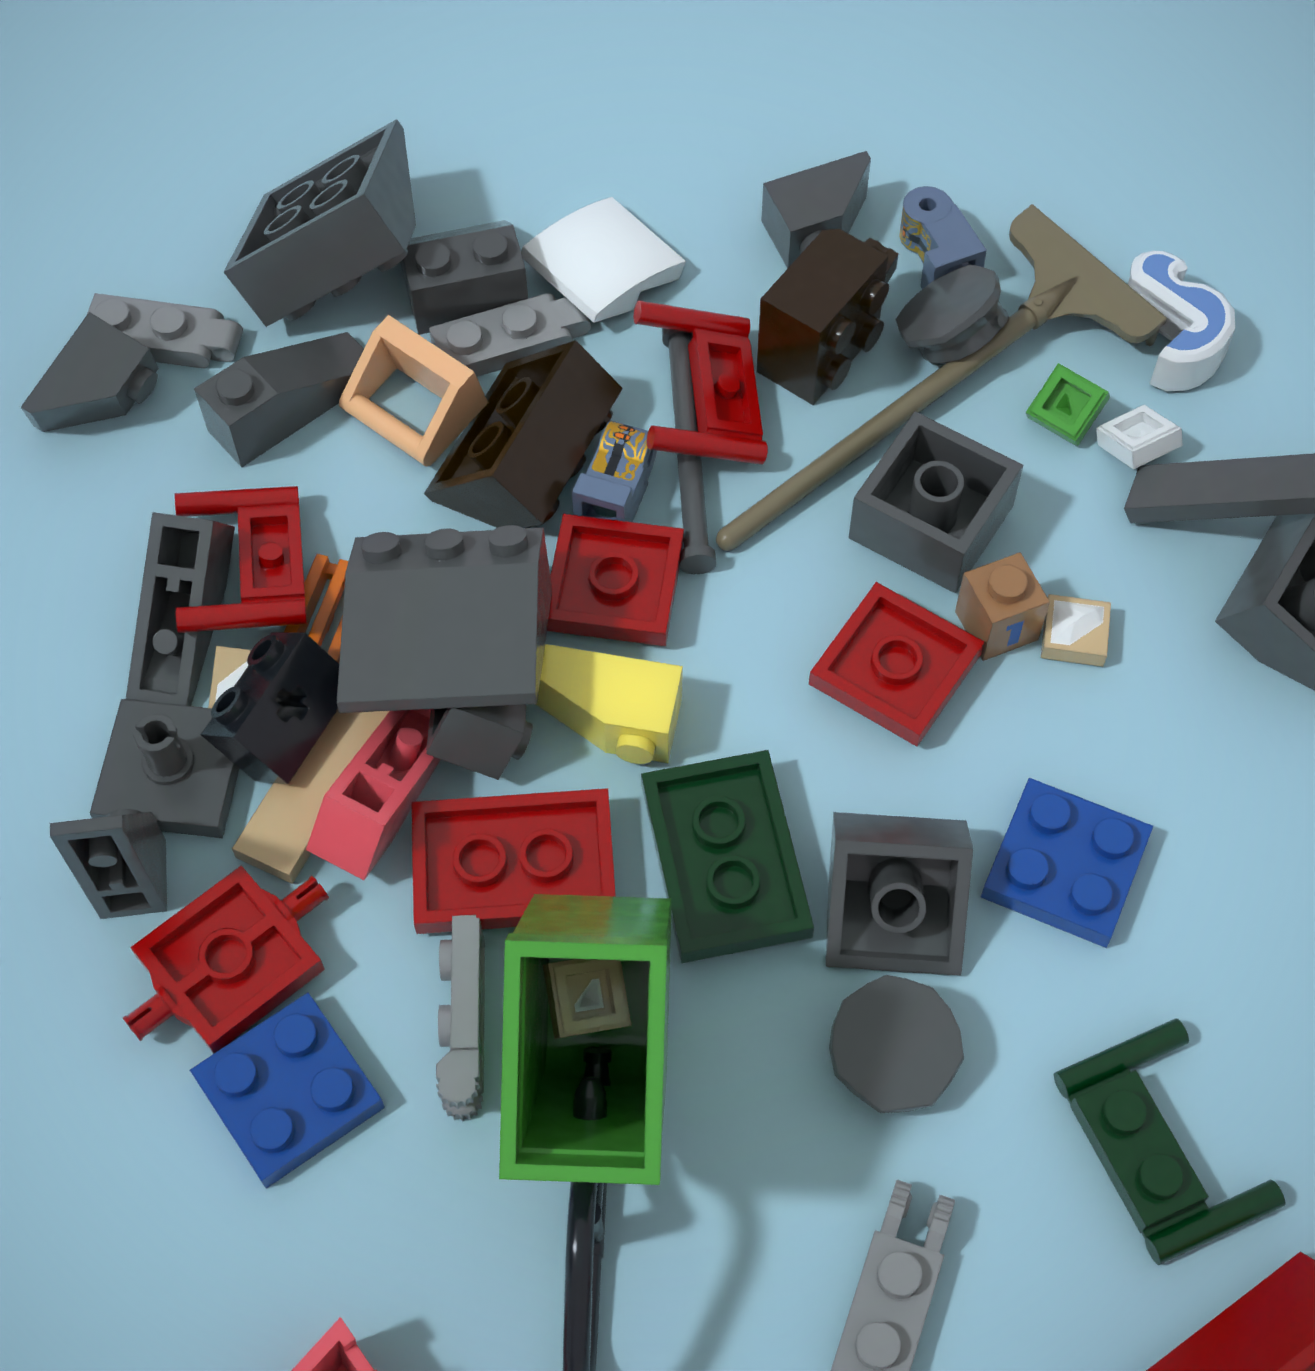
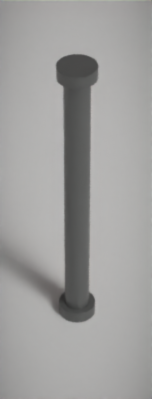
(697, 554)

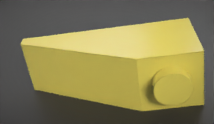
(613, 701)

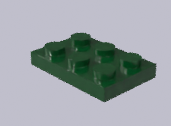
(726, 856)

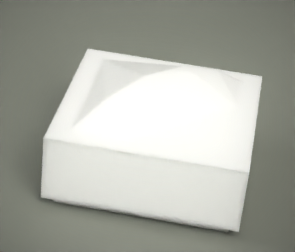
(1139, 436)

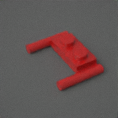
(721, 384)
(268, 559)

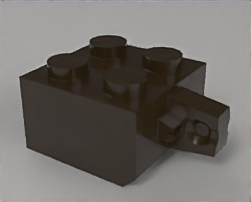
(823, 313)

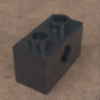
(276, 707)

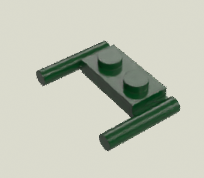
(1143, 1153)

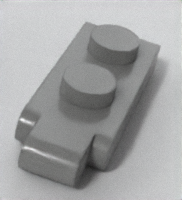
(170, 330)
(510, 332)

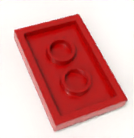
(502, 850)

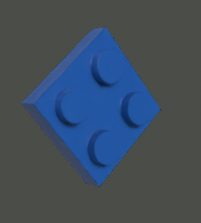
(1067, 862)
(287, 1089)

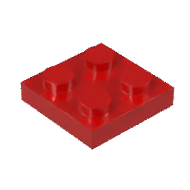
(614, 579)
(896, 663)

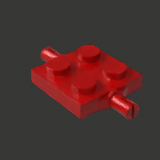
(227, 959)

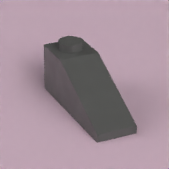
(275, 393)
(182, 568)
(116, 861)

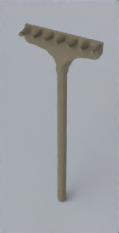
(1065, 284)

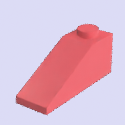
(374, 794)

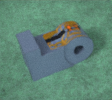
(938, 234)
(616, 474)

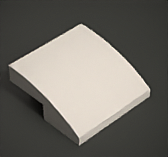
(602, 259)

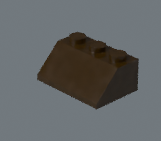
(527, 438)

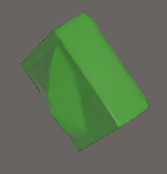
(1067, 404)

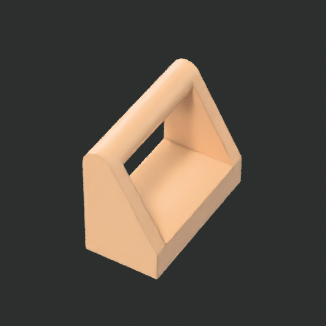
(398, 347)

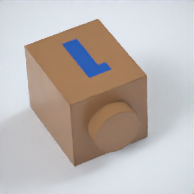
(1002, 605)

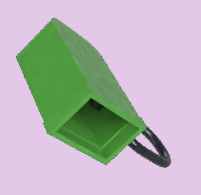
(589, 1101)

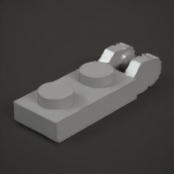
(462, 1022)
(893, 1291)

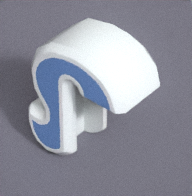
(1197, 321)

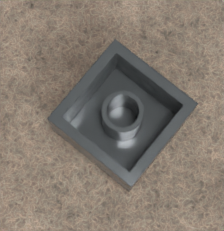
(934, 501)

